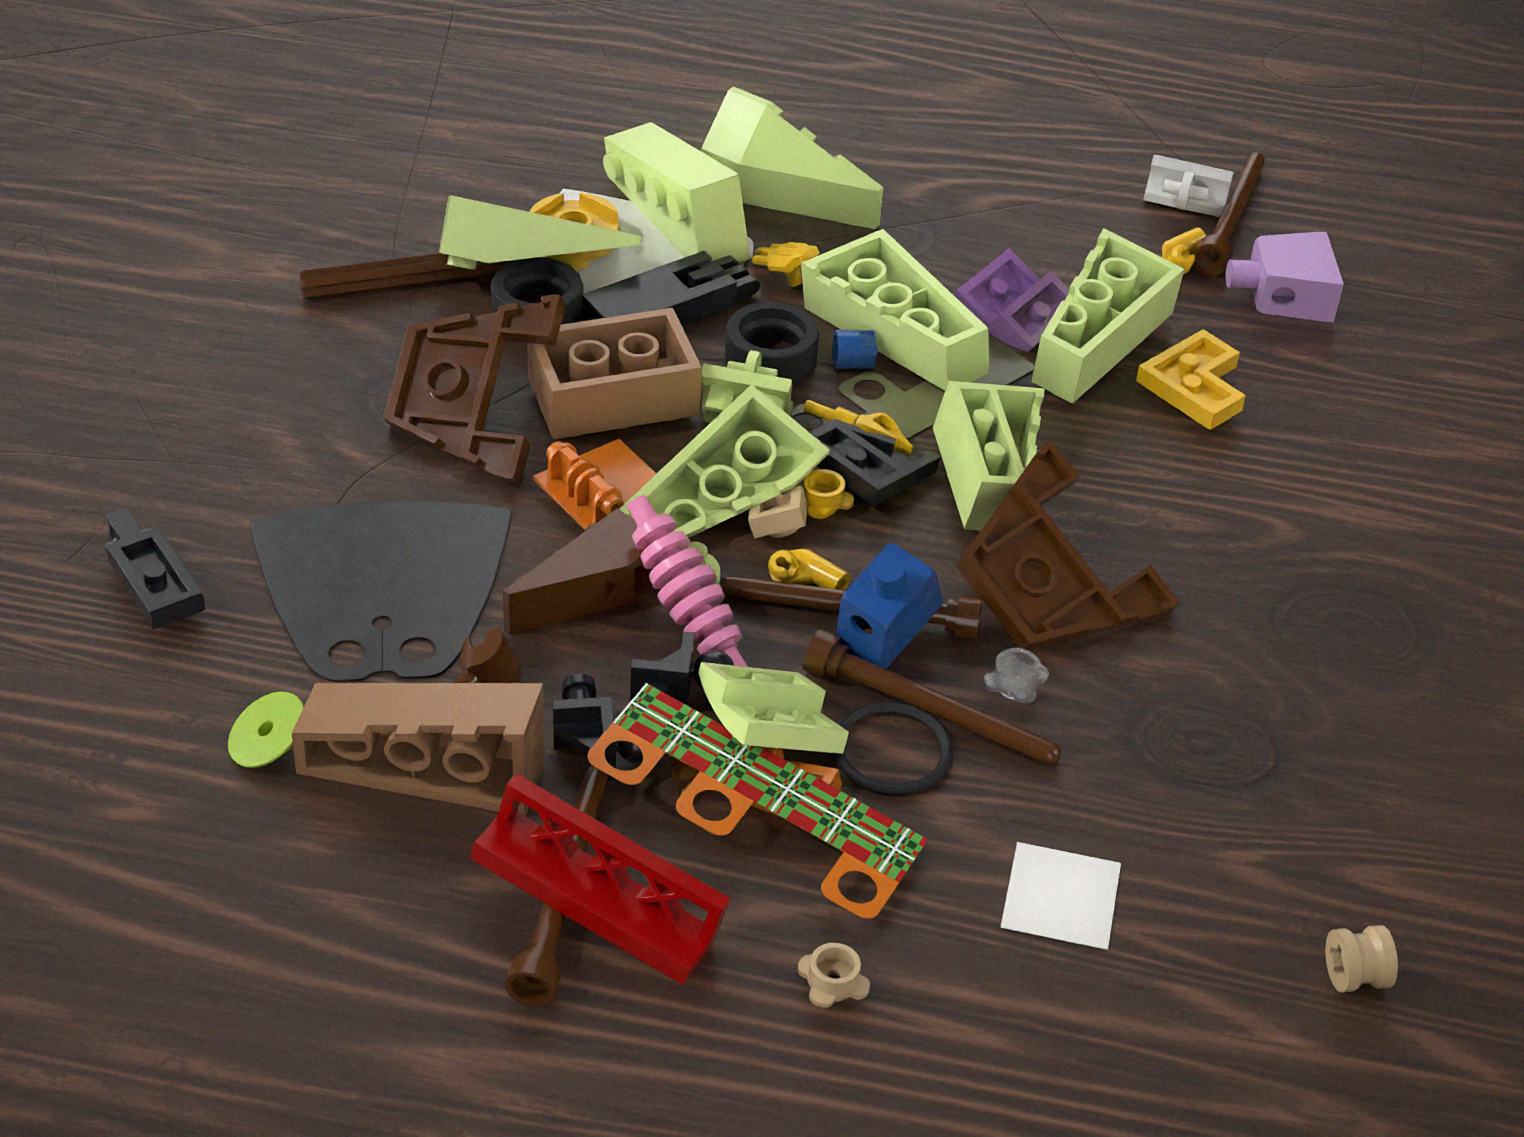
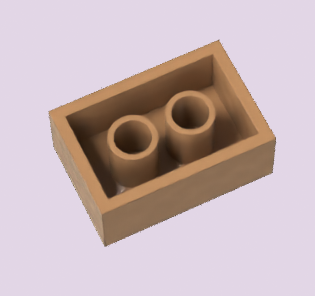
(616, 374)

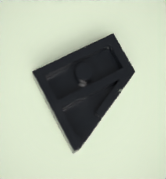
(870, 462)

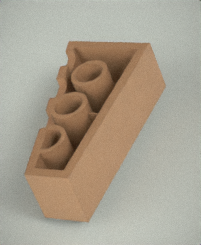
(424, 738)

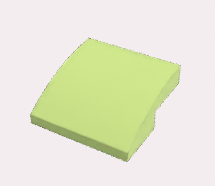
(771, 708)

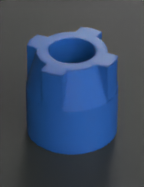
(854, 349)

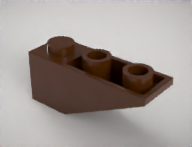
(583, 578)

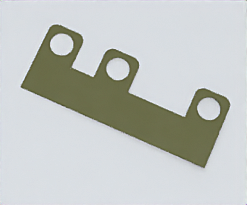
(919, 406)

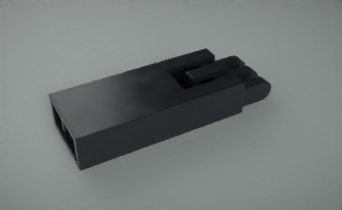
(689, 285)

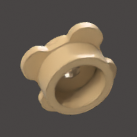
(833, 961)

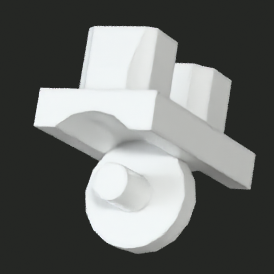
(1188, 185)

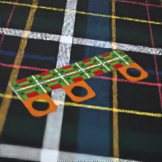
(753, 774)

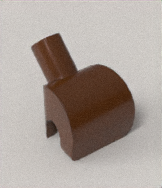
(490, 661)

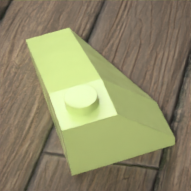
(499, 233)
(733, 465)

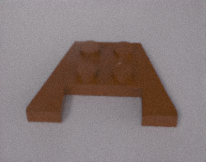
(450, 377)
(1038, 578)

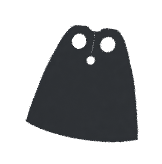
(393, 559)

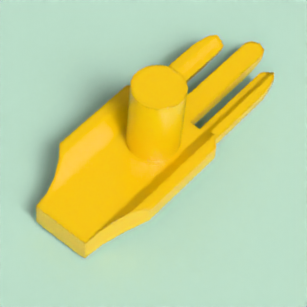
(786, 259)

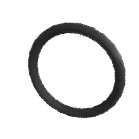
(899, 788)

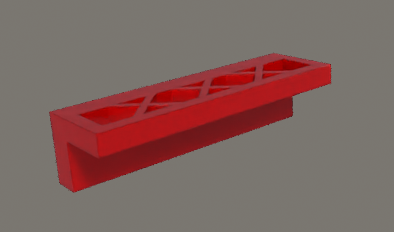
(598, 887)

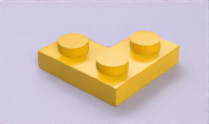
(1191, 380)

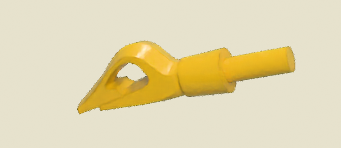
(873, 423)

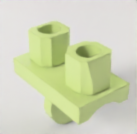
(725, 384)

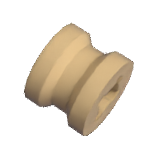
(1361, 958)

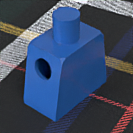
(892, 599)

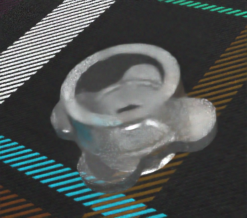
(1016, 675)

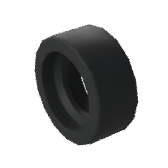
(538, 277)
(775, 322)

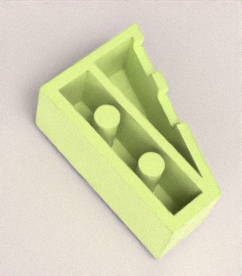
(986, 443)

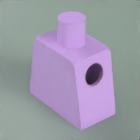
(1291, 276)

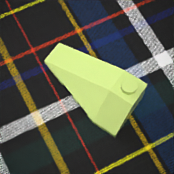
(786, 167)

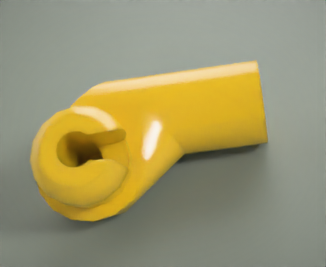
(1179, 249)
(806, 568)

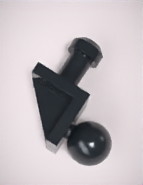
(675, 671)
(583, 719)

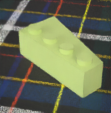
(679, 191)
(913, 315)
(1105, 316)

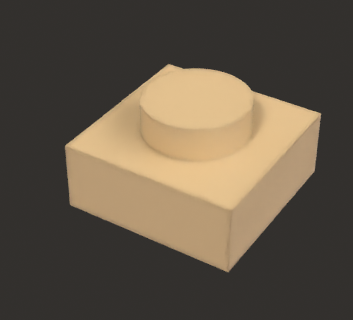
(779, 515)

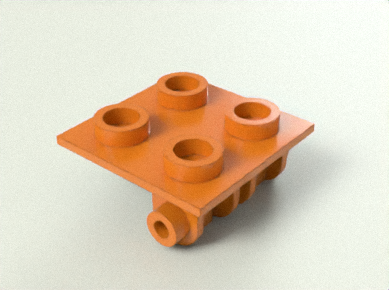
(593, 482)

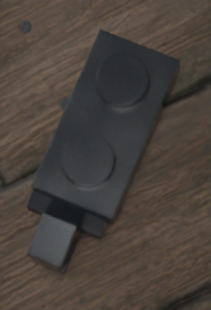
(151, 571)

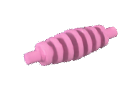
(684, 581)

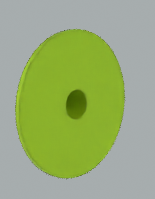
(264, 729)

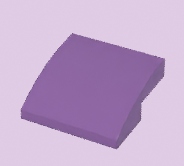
(1013, 300)

